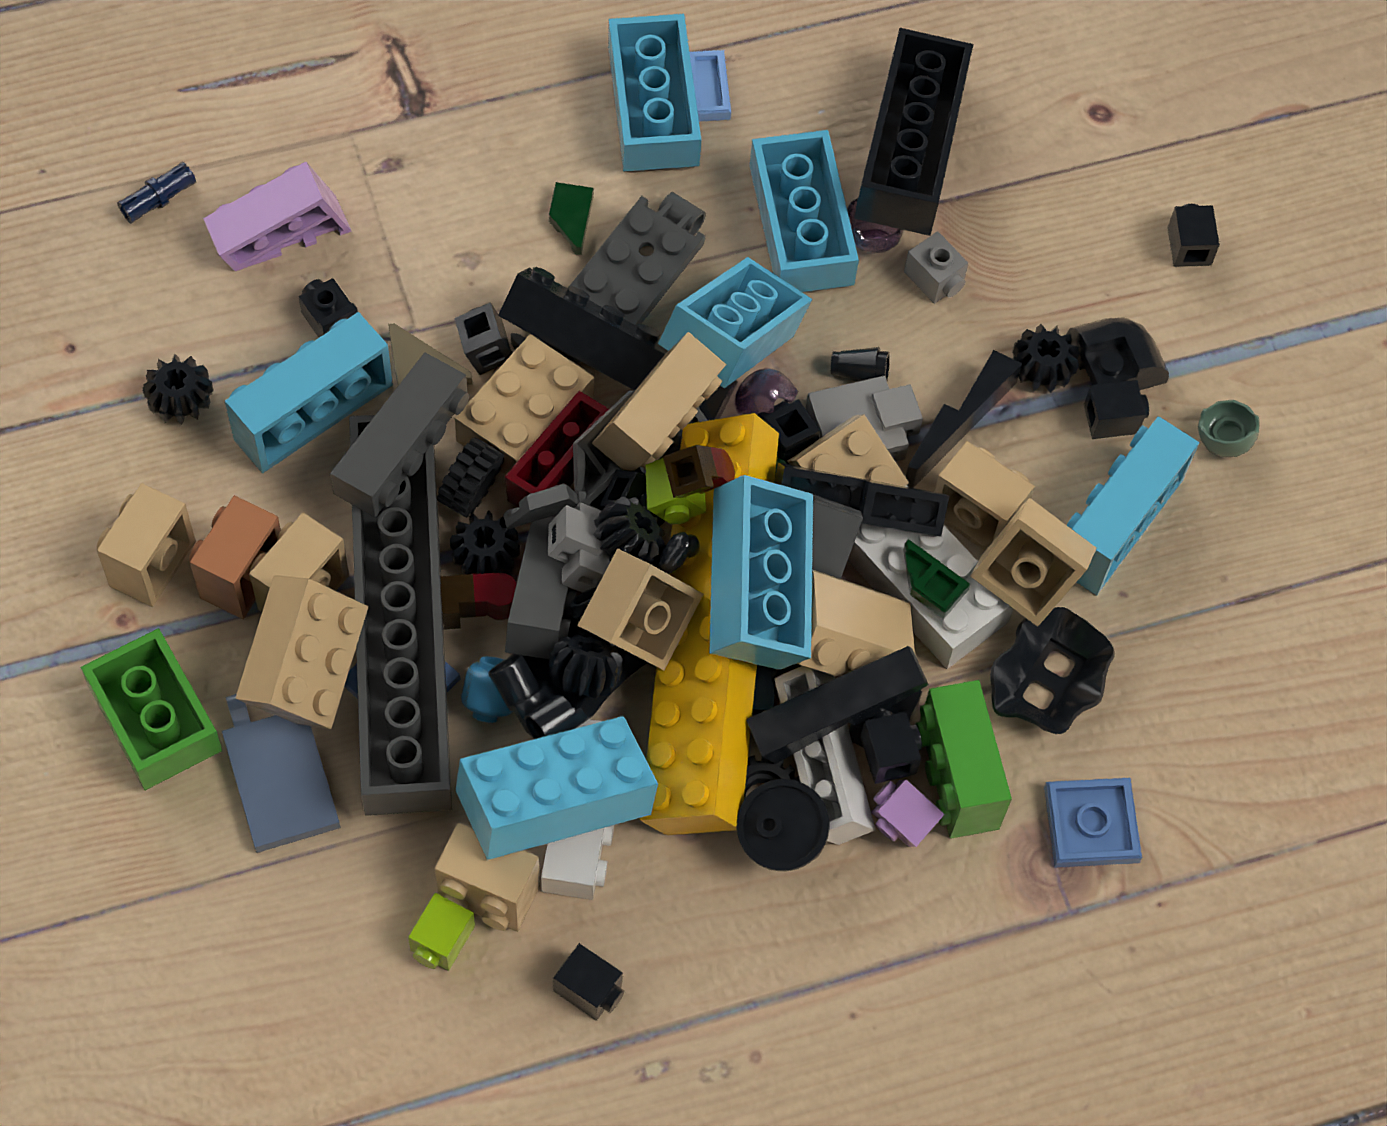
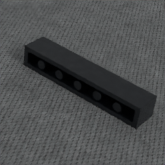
(591, 332)

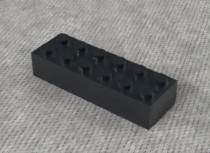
(914, 132)

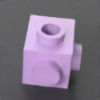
(904, 813)

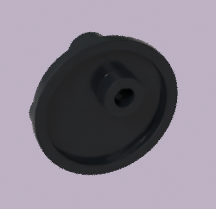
(783, 825)

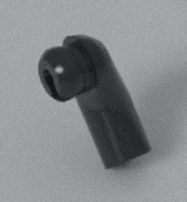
(676, 552)

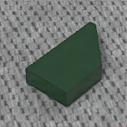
(571, 212)
(932, 581)

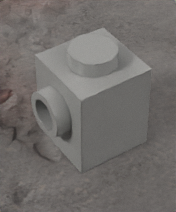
(936, 268)

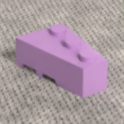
(274, 217)

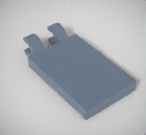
(278, 778)

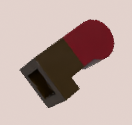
(698, 470)
(476, 597)

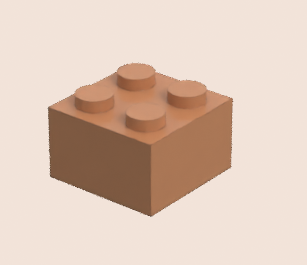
(226, 555)

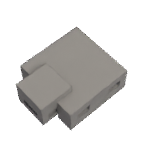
(890, 411)
(574, 543)

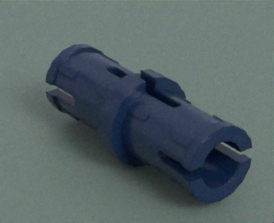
(156, 192)

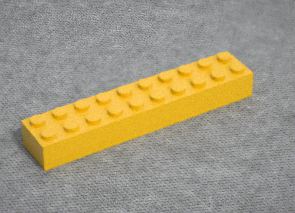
(703, 698)

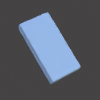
(711, 85)

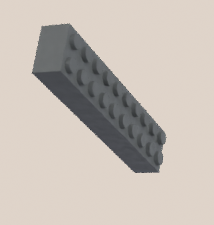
(401, 649)

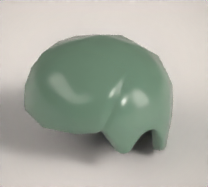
(1228, 428)

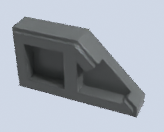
(541, 505)

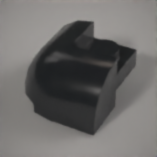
(1119, 352)

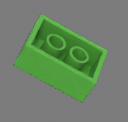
(152, 709)
(963, 759)

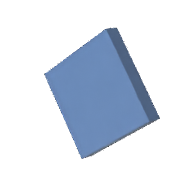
(1092, 822)

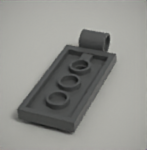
(637, 282)

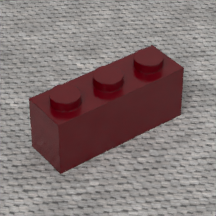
(550, 457)

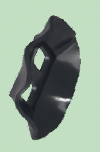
(1024, 664)

